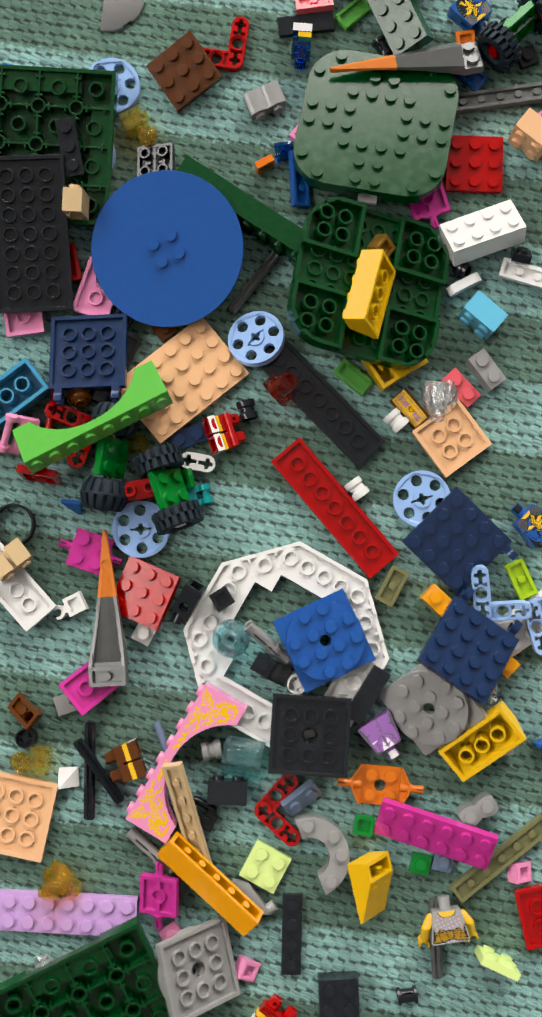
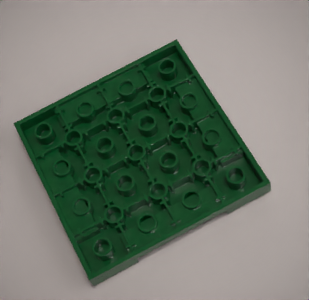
(40, 95)
(97, 980)

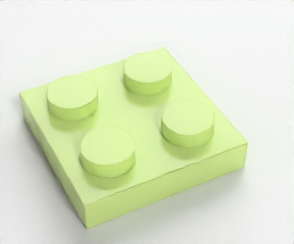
(265, 866)
(500, 963)

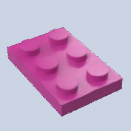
(80, 694)

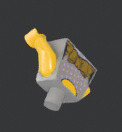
(446, 924)

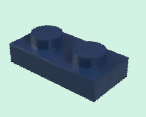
(189, 436)

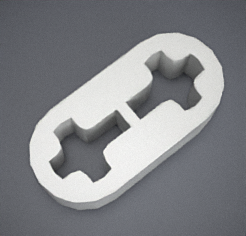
(463, 284)
(199, 457)

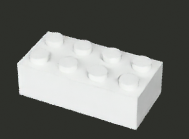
(482, 232)

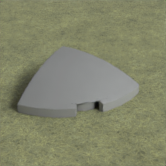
(118, 13)

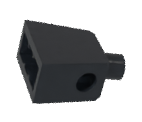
(191, 595)

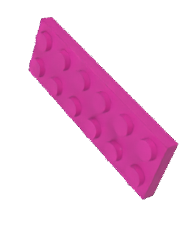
(435, 833)

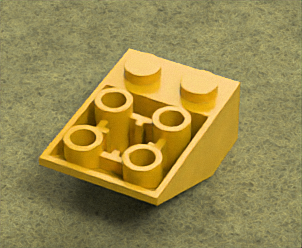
(386, 377)
(370, 883)

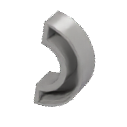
(326, 830)

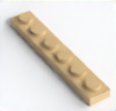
(185, 806)

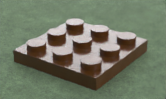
(184, 71)

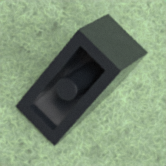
(271, 669)

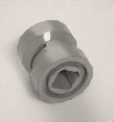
(211, 750)

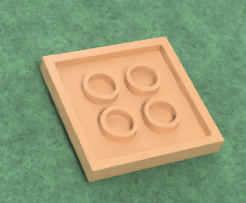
(452, 440)

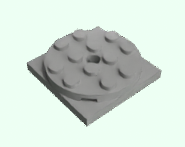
(430, 729)
(215, 975)

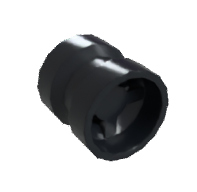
(247, 410)
(26, 738)

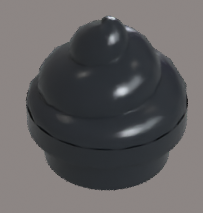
(462, 270)

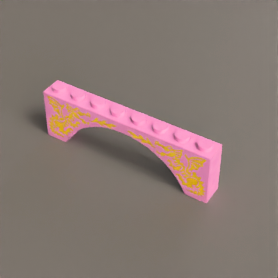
(152, 806)

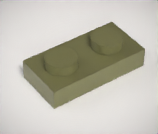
(392, 585)

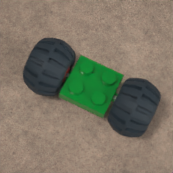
(110, 462)

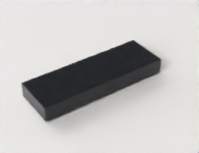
(322, 23)
(368, 693)

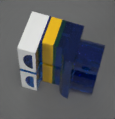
(301, 44)

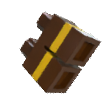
(126, 770)

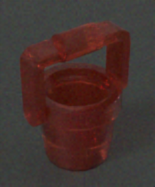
(281, 387)

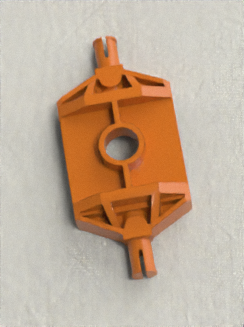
(396, 784)

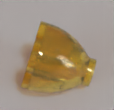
(59, 882)

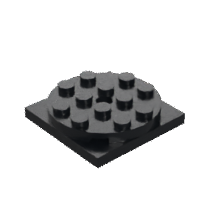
(325, 753)

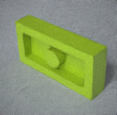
(520, 579)

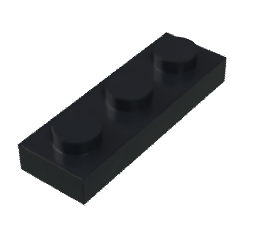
(70, 147)

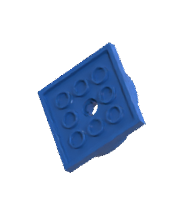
(301, 637)

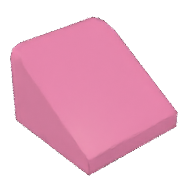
(519, 872)
(246, 968)

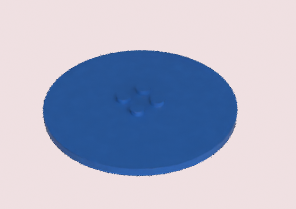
(167, 248)

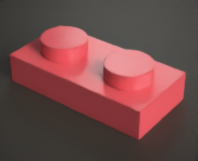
(313, 6)
(467, 391)

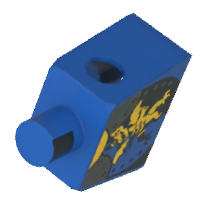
(470, 14)
(528, 523)

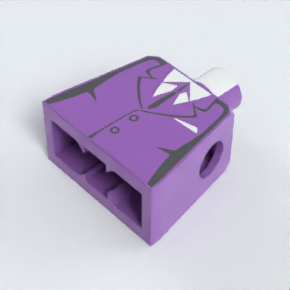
(381, 734)

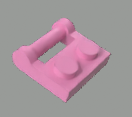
(10, 420)

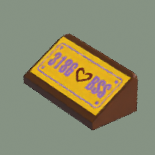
(409, 408)

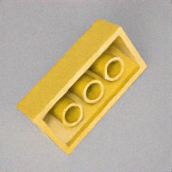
(369, 293)
(483, 742)

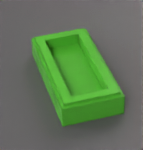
(352, 14)
(353, 377)

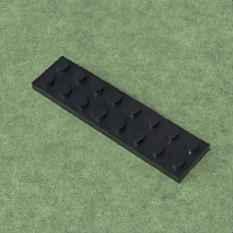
(325, 406)

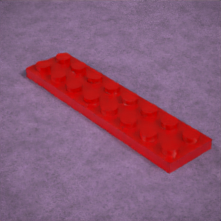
(334, 508)

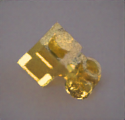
(136, 122)
(39, 760)

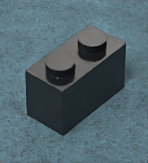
(227, 790)

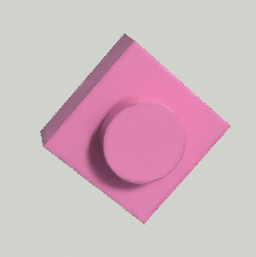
(169, 930)

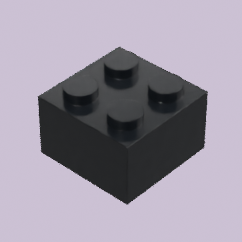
(338, 994)

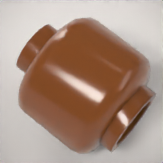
(79, 398)

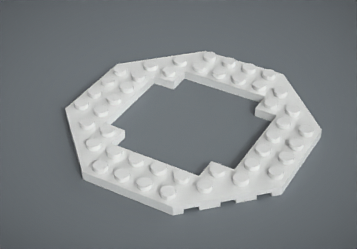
(305, 568)

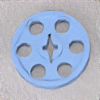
(128, 75)
(251, 345)
(413, 494)
(135, 537)

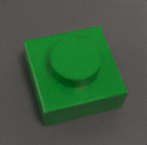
(188, 478)
(363, 824)
(420, 863)

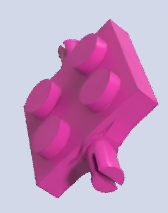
(431, 207)
(86, 551)
(159, 895)

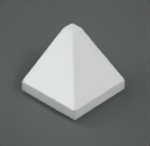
(68, 777)

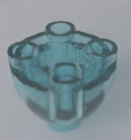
(235, 629)

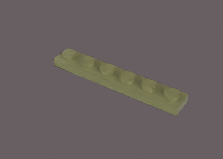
(501, 858)

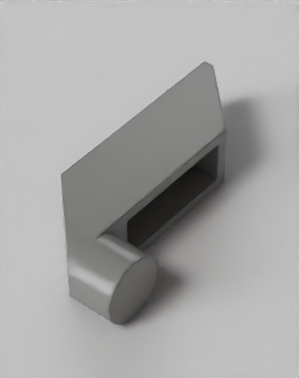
(248, 889)

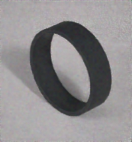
(33, 522)

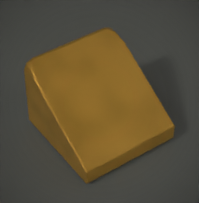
(382, 241)

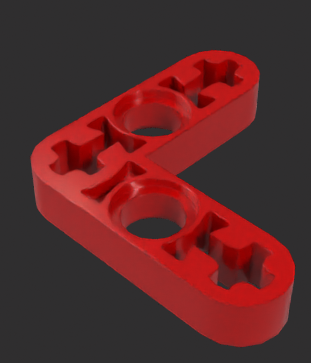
(227, 56)
(82, 418)
(272, 805)

